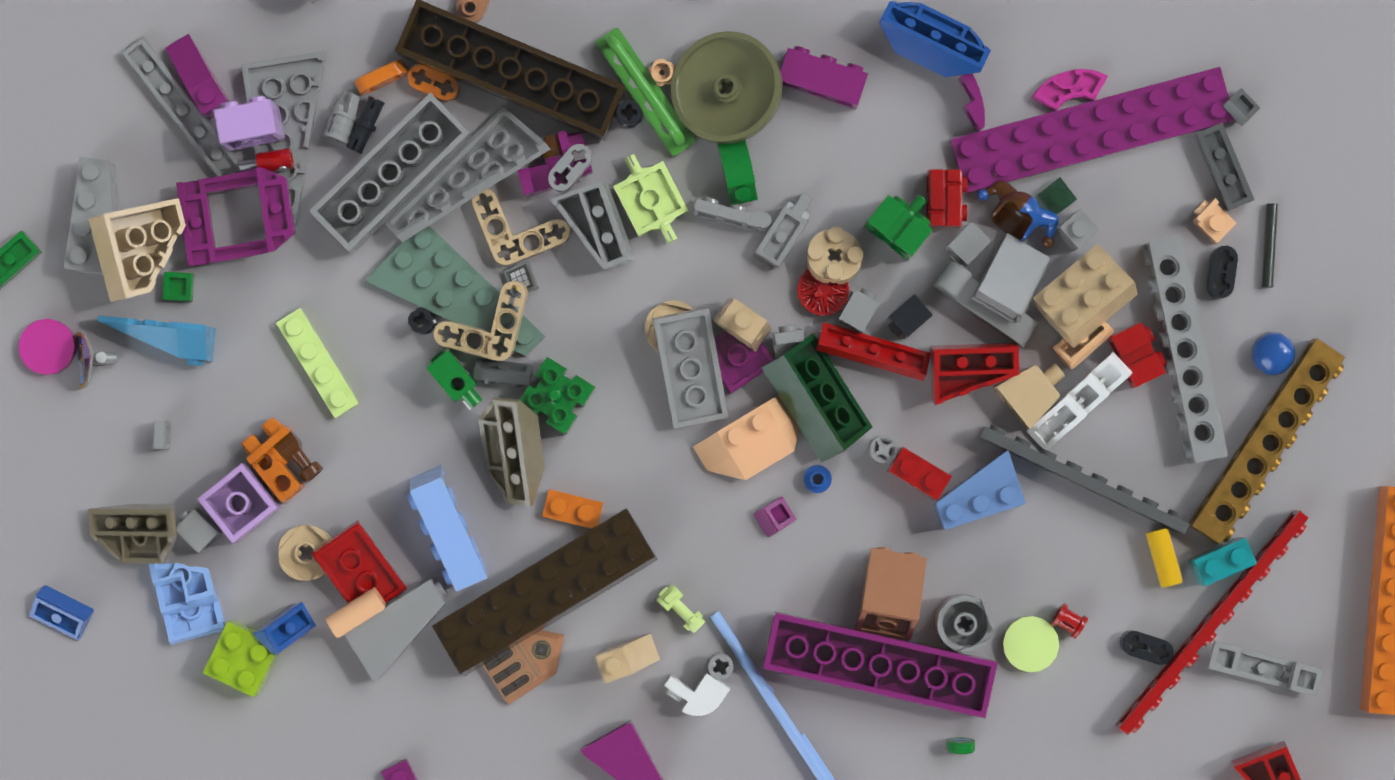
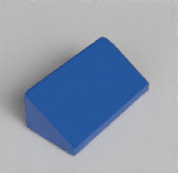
(61, 612)
(285, 628)

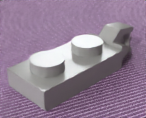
(784, 231)

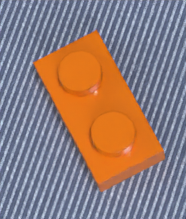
(572, 509)

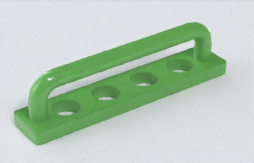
(663, 112)

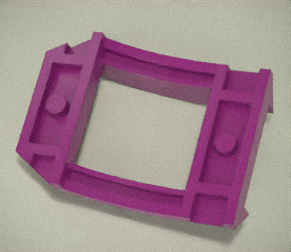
(197, 215)

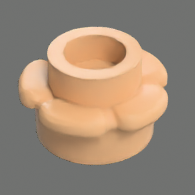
(667, 67)

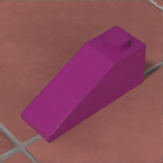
(197, 76)

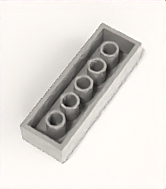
(390, 173)

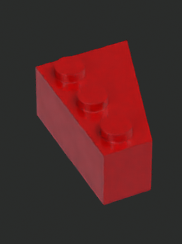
(969, 367)
(1268, 764)

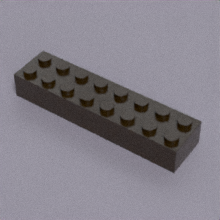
(510, 70)
(544, 592)

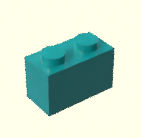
(1222, 561)

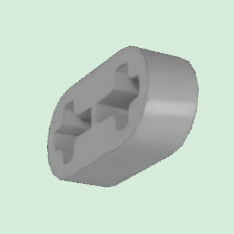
(565, 162)

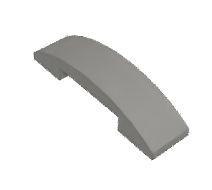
(1265, 668)

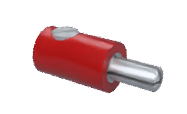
(273, 161)

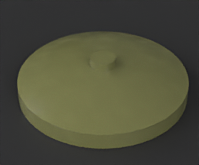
(726, 87)

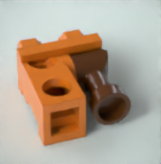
(273, 456)

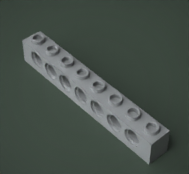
(1191, 334)

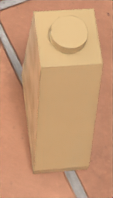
(627, 658)

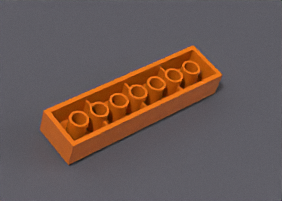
(1379, 655)

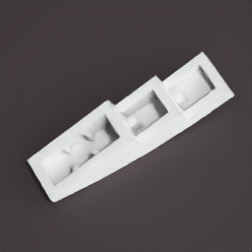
(1079, 401)

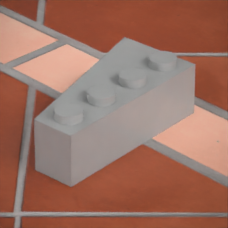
(94, 195)

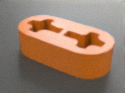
(381, 77)
(436, 77)

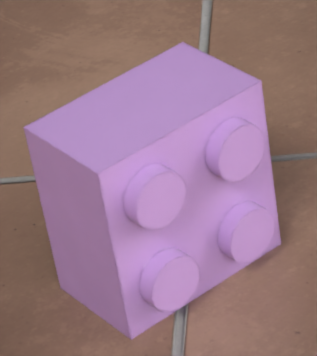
(249, 123)
(239, 503)

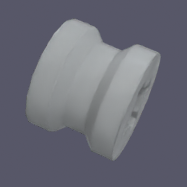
(886, 447)

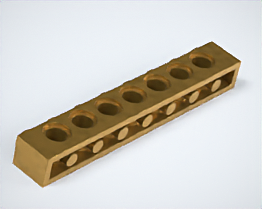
(1330, 366)

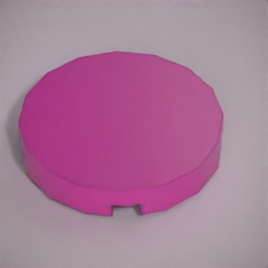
(47, 346)

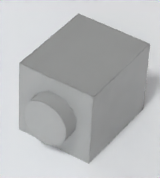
(1077, 230)
(967, 245)
(859, 310)
(197, 529)

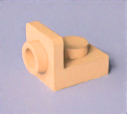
(1212, 220)

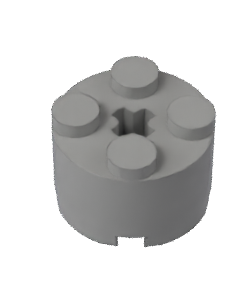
(977, 631)

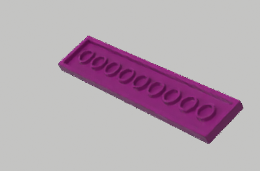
(1092, 129)

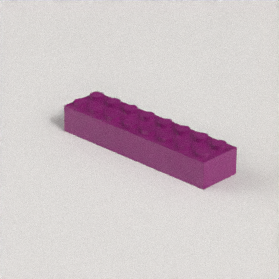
(880, 664)

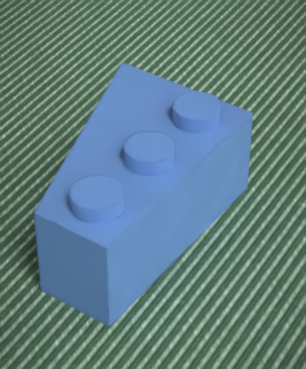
(982, 494)

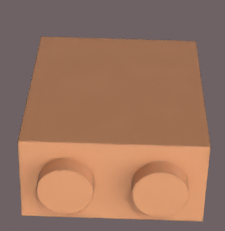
(891, 593)

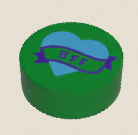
(960, 745)

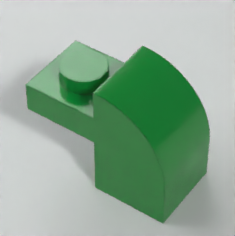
(738, 172)

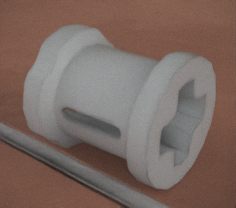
(712, 663)

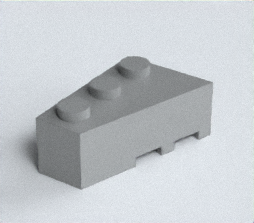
(597, 223)

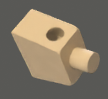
(742, 323)
(1031, 393)

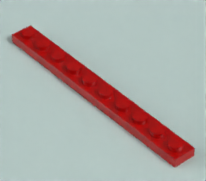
(1205, 631)

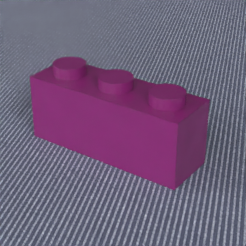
(823, 77)

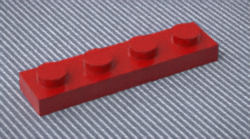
(873, 351)

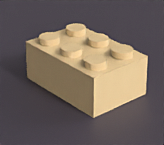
(1085, 295)

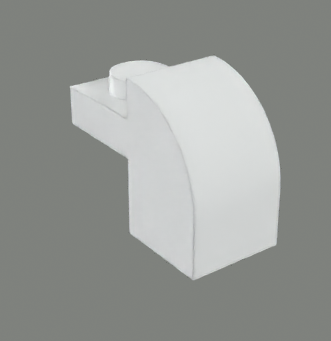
(701, 700)

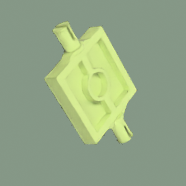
(650, 198)

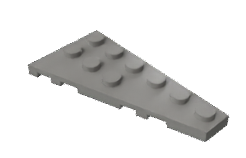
(294, 87)
(481, 162)

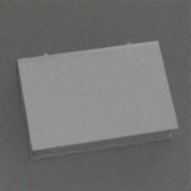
(1011, 278)

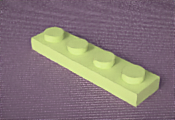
(317, 363)

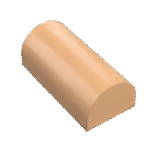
(1074, 356)
(356, 612)

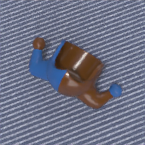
(1019, 213)

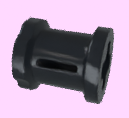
(622, 108)
(426, 329)

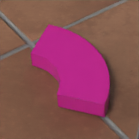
(1068, 86)

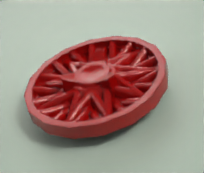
(821, 297)

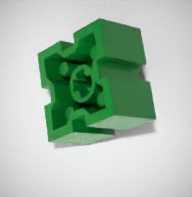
(900, 225)
(557, 395)

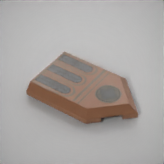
(526, 664)

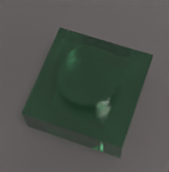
(1057, 196)

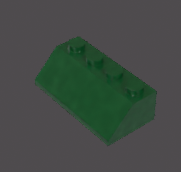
(817, 398)

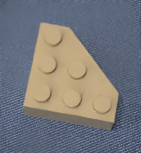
(136, 245)

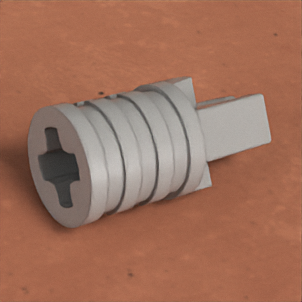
(342, 118)

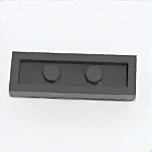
(1224, 167)

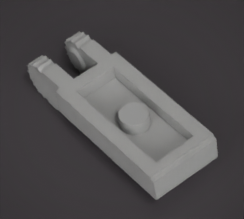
(732, 215)

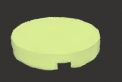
(1030, 644)

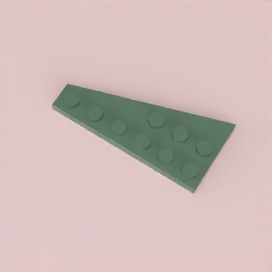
(443, 282)

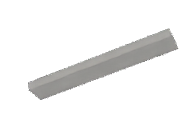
(180, 107)

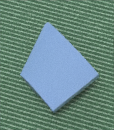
(187, 601)

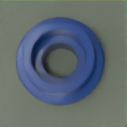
(810, 485)

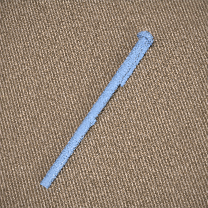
(800, 741)

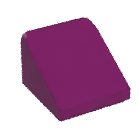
(774, 516)

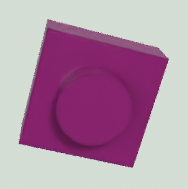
(399, 771)

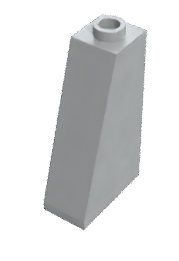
(390, 632)

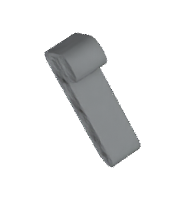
(960, 287)

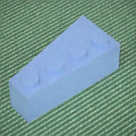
(446, 529)

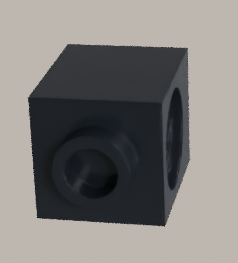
(909, 317)

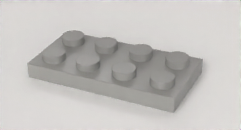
(690, 367)

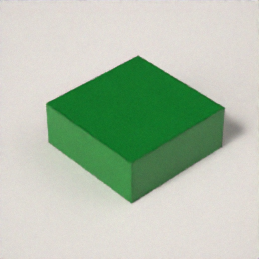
(178, 286)

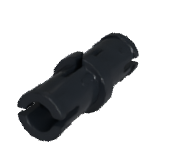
(365, 124)

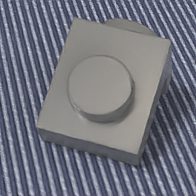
(786, 338)

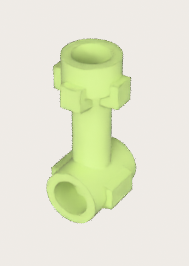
(670, 598)

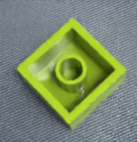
(240, 659)

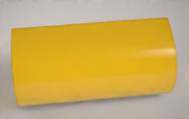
(1164, 557)

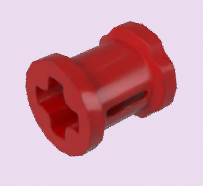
(1069, 620)

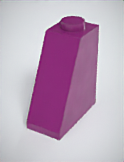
(622, 755)

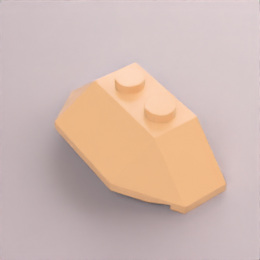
(750, 442)

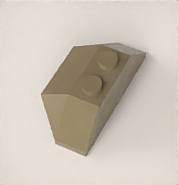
(512, 449)
(135, 531)

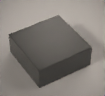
(1241, 106)

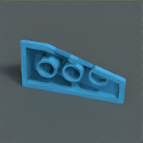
(182, 340)

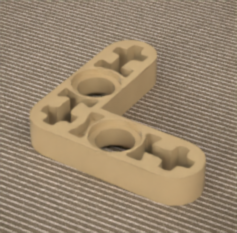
(506, 238)
(489, 338)

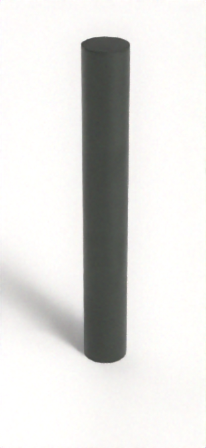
(1269, 245)

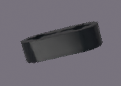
(1228, 273)
(1145, 654)

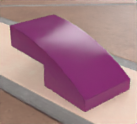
(975, 109)

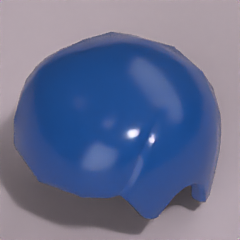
(1273, 353)

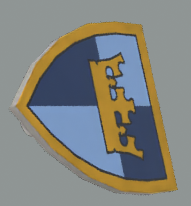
(87, 359)

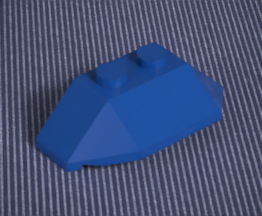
(933, 39)

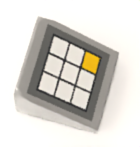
(524, 274)

